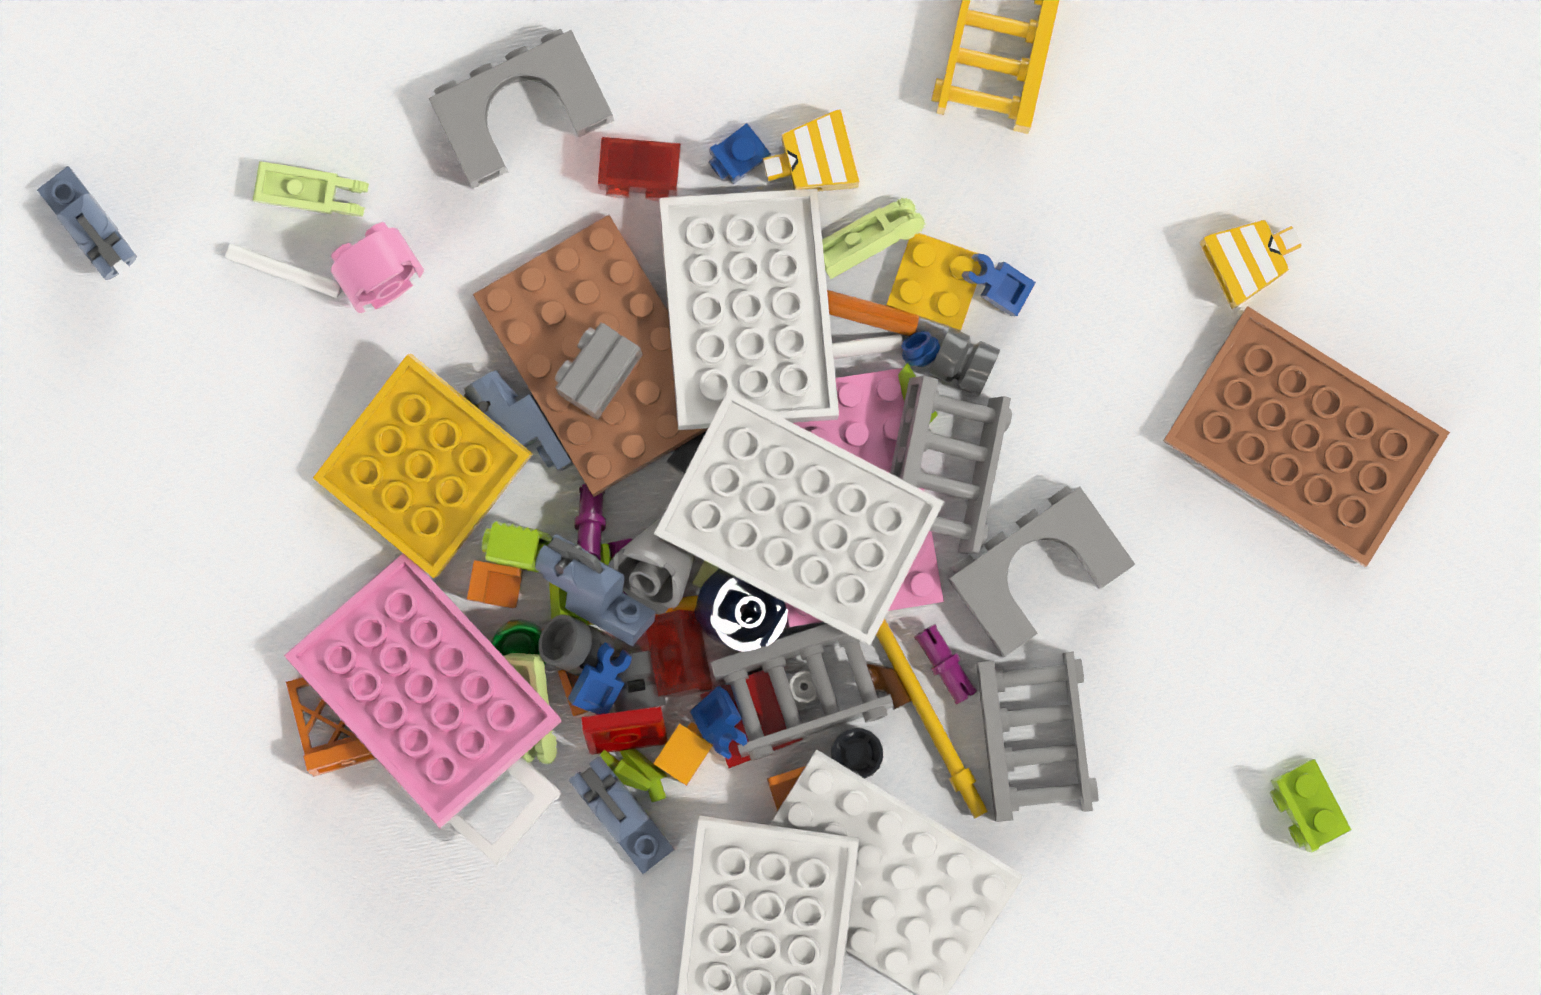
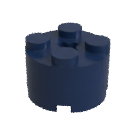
(722, 621)

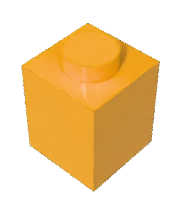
(683, 753)

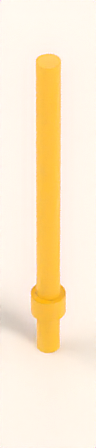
(962, 778)

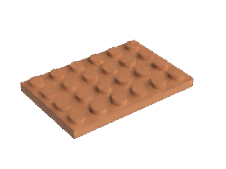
(540, 320)
(1306, 436)

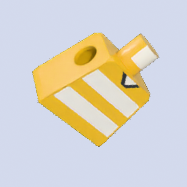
(816, 156)
(1248, 258)

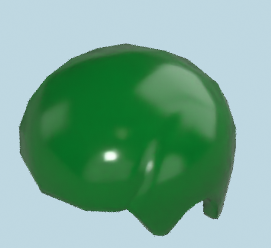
(518, 637)

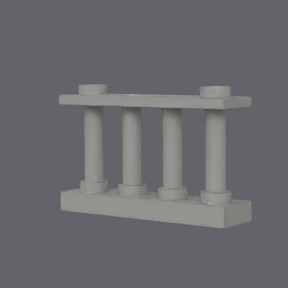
(916, 438)
(772, 659)
(999, 720)

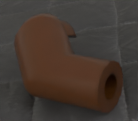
(888, 681)

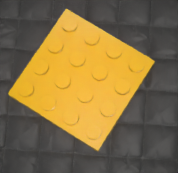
(422, 465)

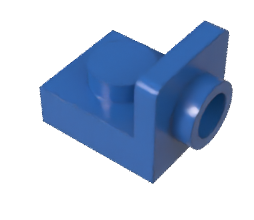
(738, 154)

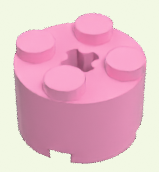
(375, 267)

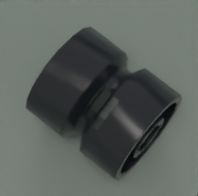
(858, 751)

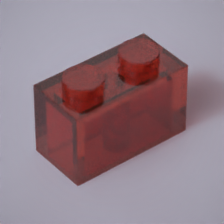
(639, 168)
(678, 654)

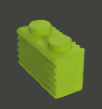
(513, 545)

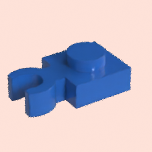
(1003, 285)
(600, 686)
(716, 721)

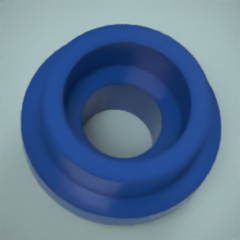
(920, 349)

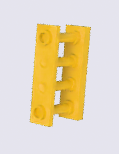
(1027, 70)

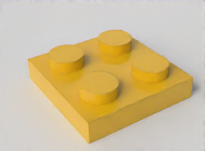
(932, 281)

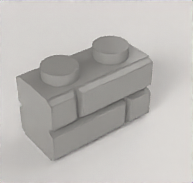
(597, 370)

